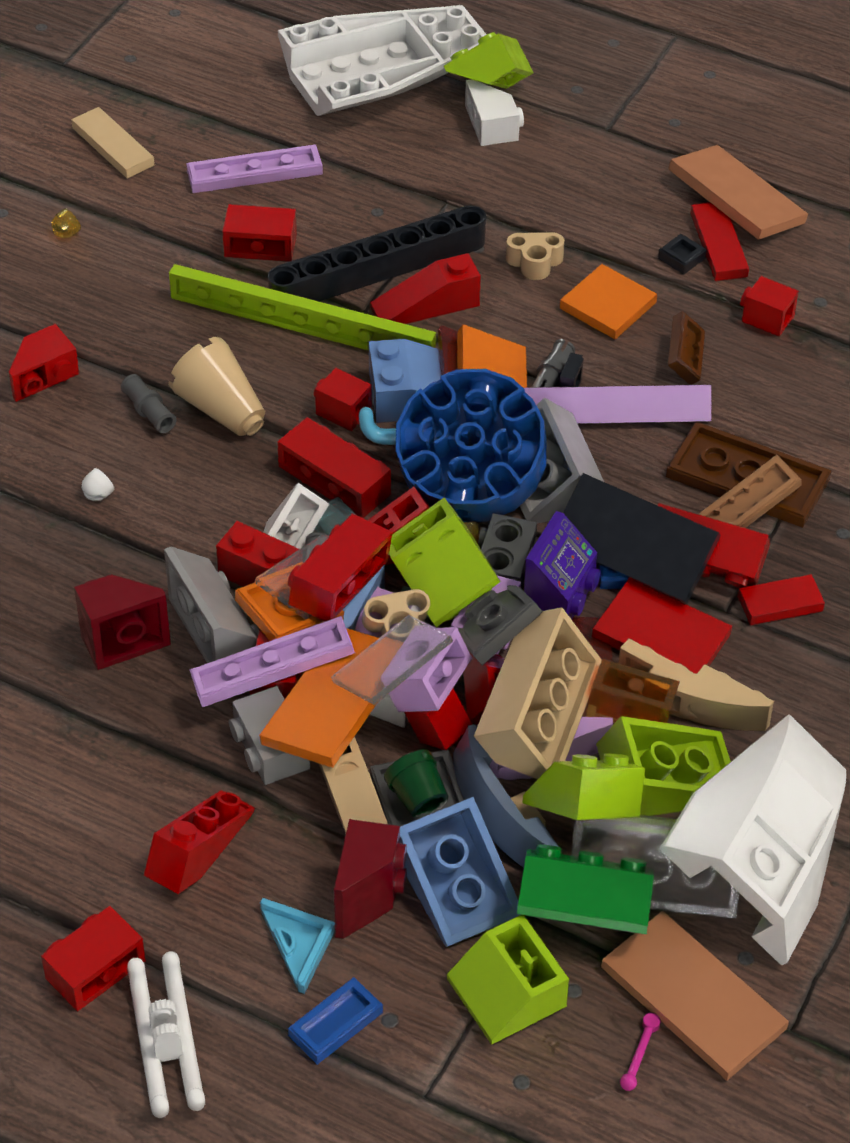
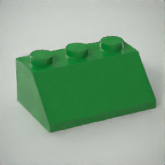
(586, 889)

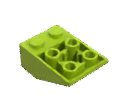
(442, 560)

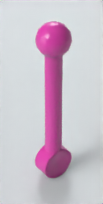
(651, 1024)

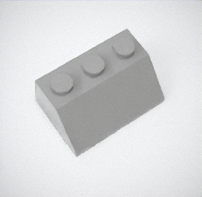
(566, 462)
(207, 606)

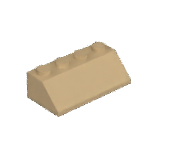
(539, 695)

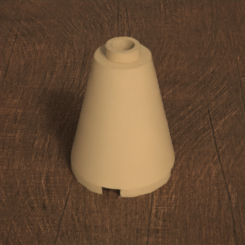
(218, 387)

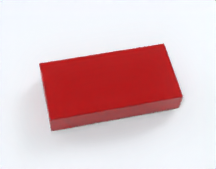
(781, 599)

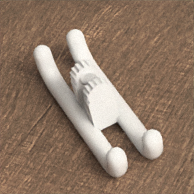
(165, 1034)

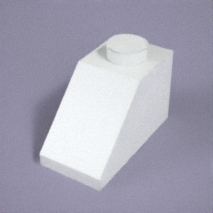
(492, 113)

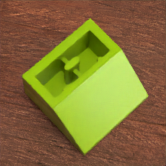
(494, 61)
(509, 980)

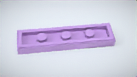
(254, 168)
(272, 661)

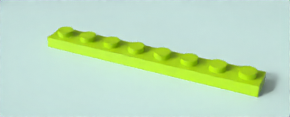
(288, 310)

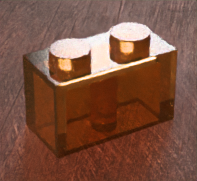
(631, 693)

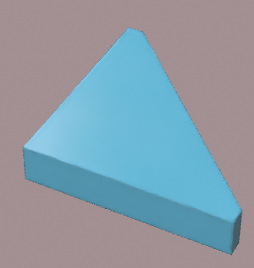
(300, 939)

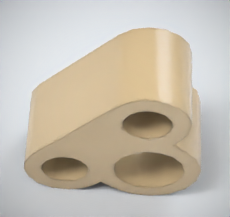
(535, 253)
(394, 609)

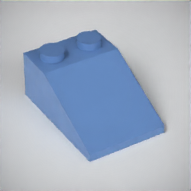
(397, 372)
(458, 872)

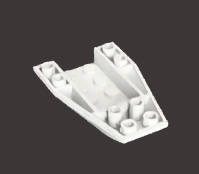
(373, 55)
(767, 830)

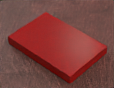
(663, 625)

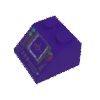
(561, 568)

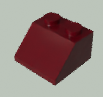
(121, 619)
(368, 875)

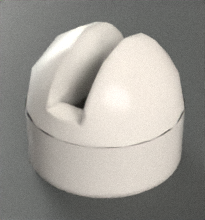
(97, 485)

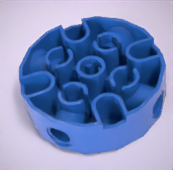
(479, 411)

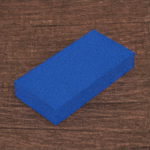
(335, 1020)

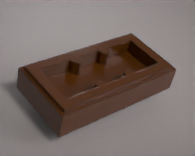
(686, 348)

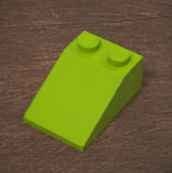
(674, 759)

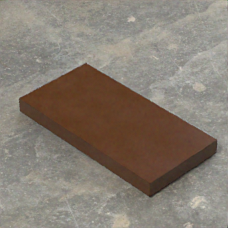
(721, 460)

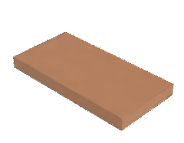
(738, 191)
(695, 995)

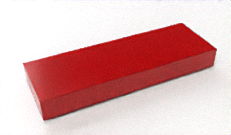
(721, 241)

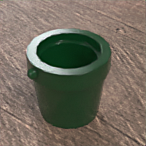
(417, 783)

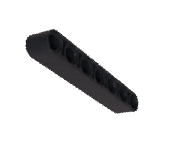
(382, 255)

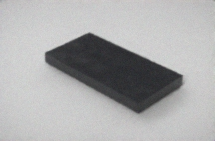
(641, 538)

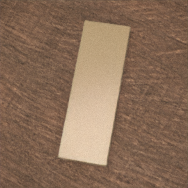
(113, 142)

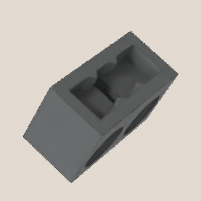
(508, 545)

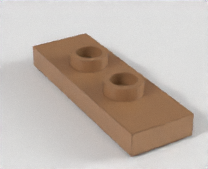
(755, 494)

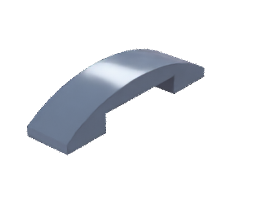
(500, 814)

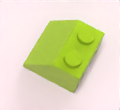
(589, 788)

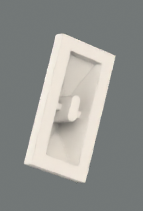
(296, 516)

